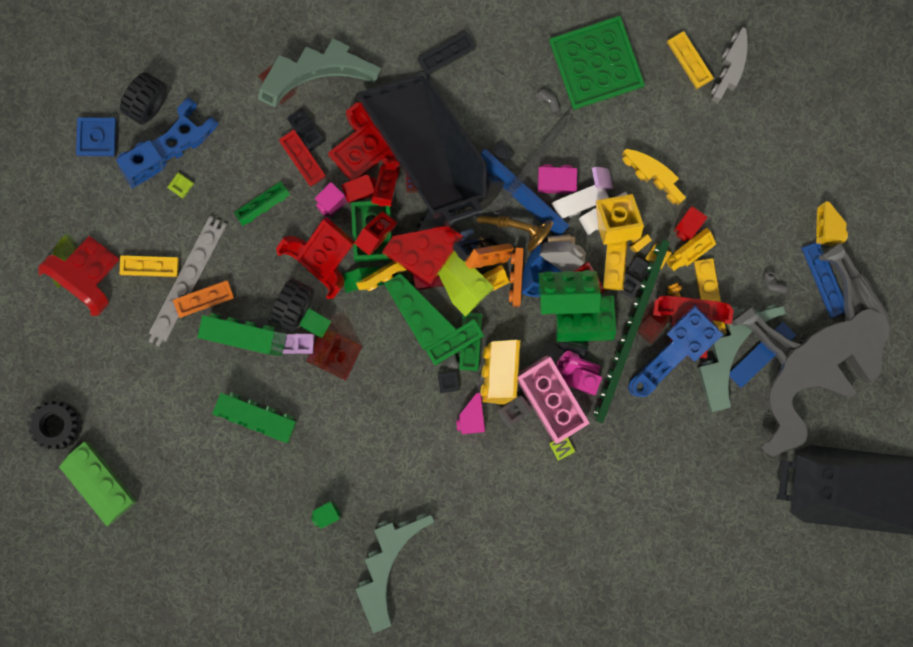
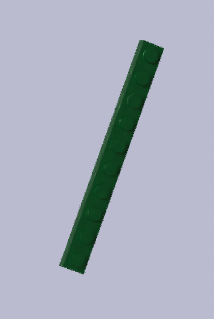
(633, 323)

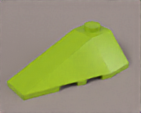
(464, 285)

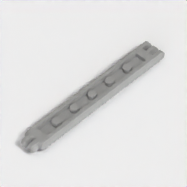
(187, 279)

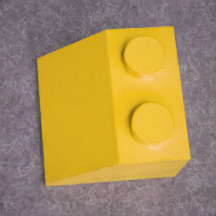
(618, 219)

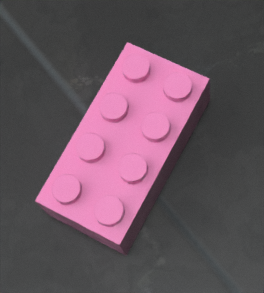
(551, 399)

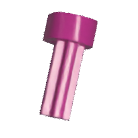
(570, 361)

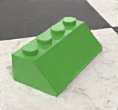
(97, 483)

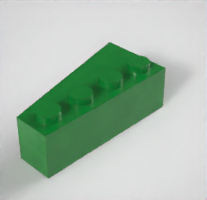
(419, 314)
(242, 335)
(254, 417)

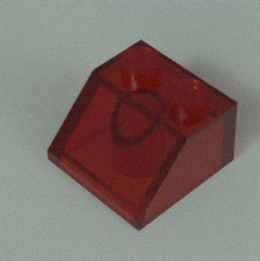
(334, 354)

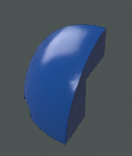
(535, 265)

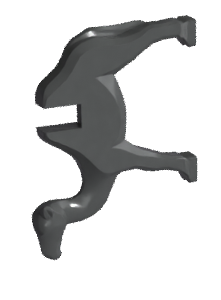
(817, 358)

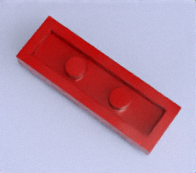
(302, 158)
(385, 186)

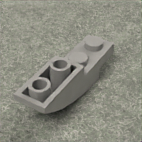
(735, 61)

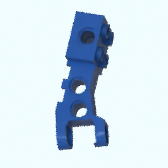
(154, 154)
(690, 336)

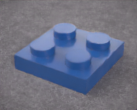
(96, 137)

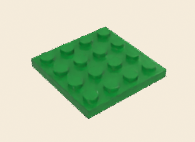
(596, 63)

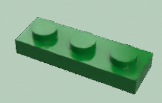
(261, 203)
(454, 342)
(470, 355)

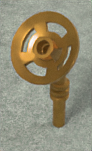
(537, 233)

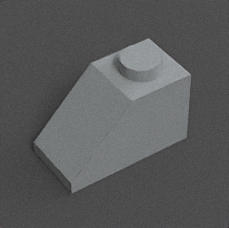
(563, 255)

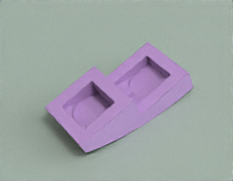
(602, 178)
(299, 344)

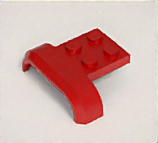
(362, 148)
(320, 254)
(83, 273)
(679, 306)

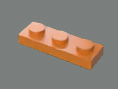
(489, 256)
(516, 277)
(203, 299)

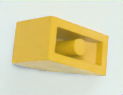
(830, 226)

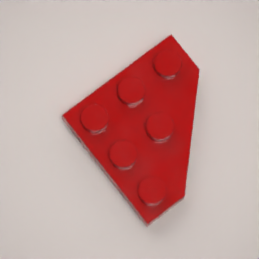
(423, 251)

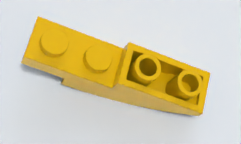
(649, 168)

